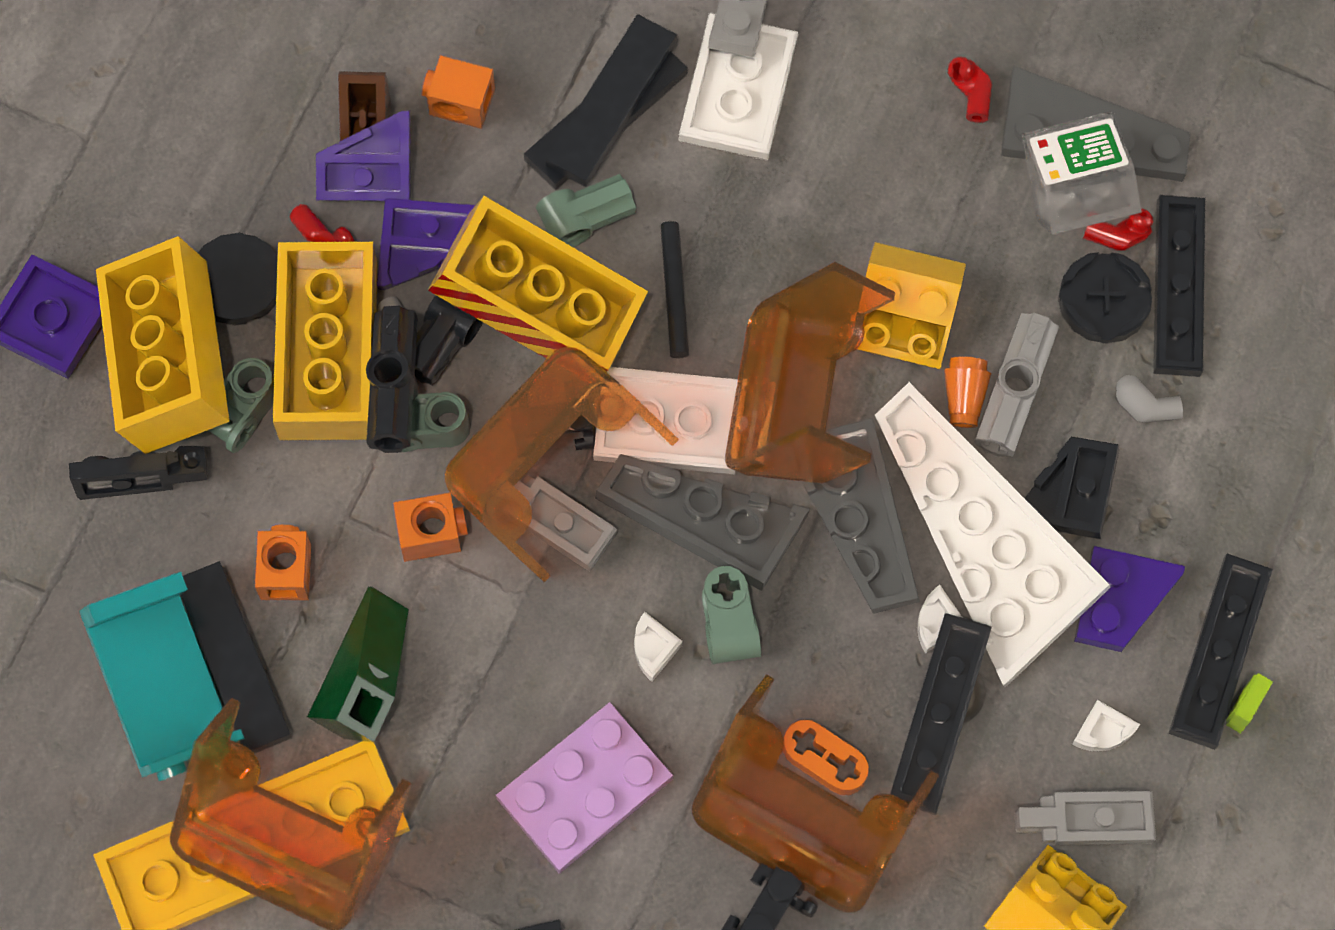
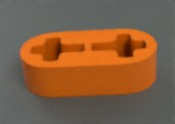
(832, 748)

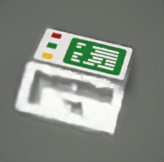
(1080, 173)

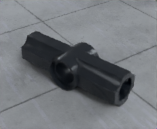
(440, 338)
(392, 402)

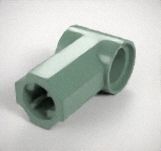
(577, 214)

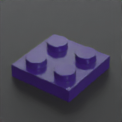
(49, 316)

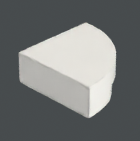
(931, 617)
(654, 646)
(1104, 729)

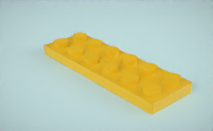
(162, 892)

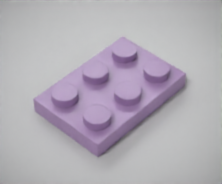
(584, 787)

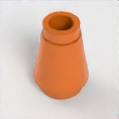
(966, 390)

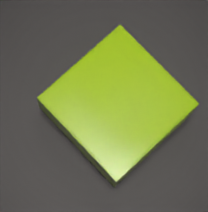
(1248, 702)

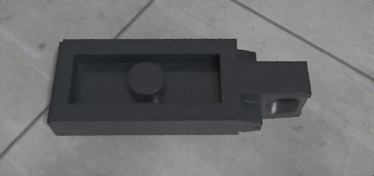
(137, 473)

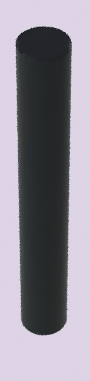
(674, 289)

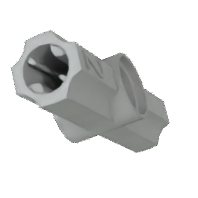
(1010, 408)

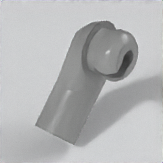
(1143, 404)

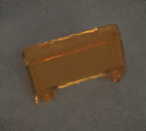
(790, 377)
(523, 431)
(794, 823)
(271, 843)

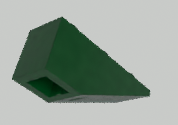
(364, 671)

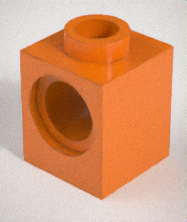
(459, 91)
(414, 512)
(286, 583)

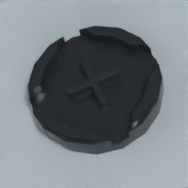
(241, 277)
(1105, 297)

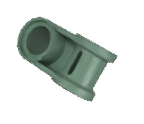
(245, 408)
(424, 416)
(730, 624)

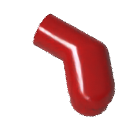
(974, 85)
(313, 229)
(1123, 234)

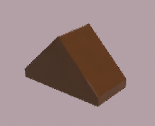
(362, 101)

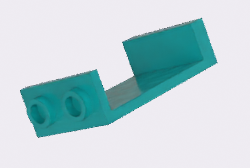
(154, 673)

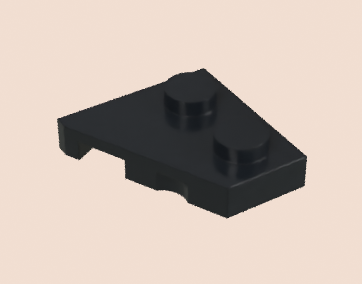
(1076, 487)

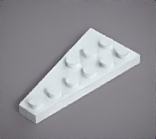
(994, 543)

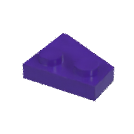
(368, 164)
(416, 238)
(1135, 593)

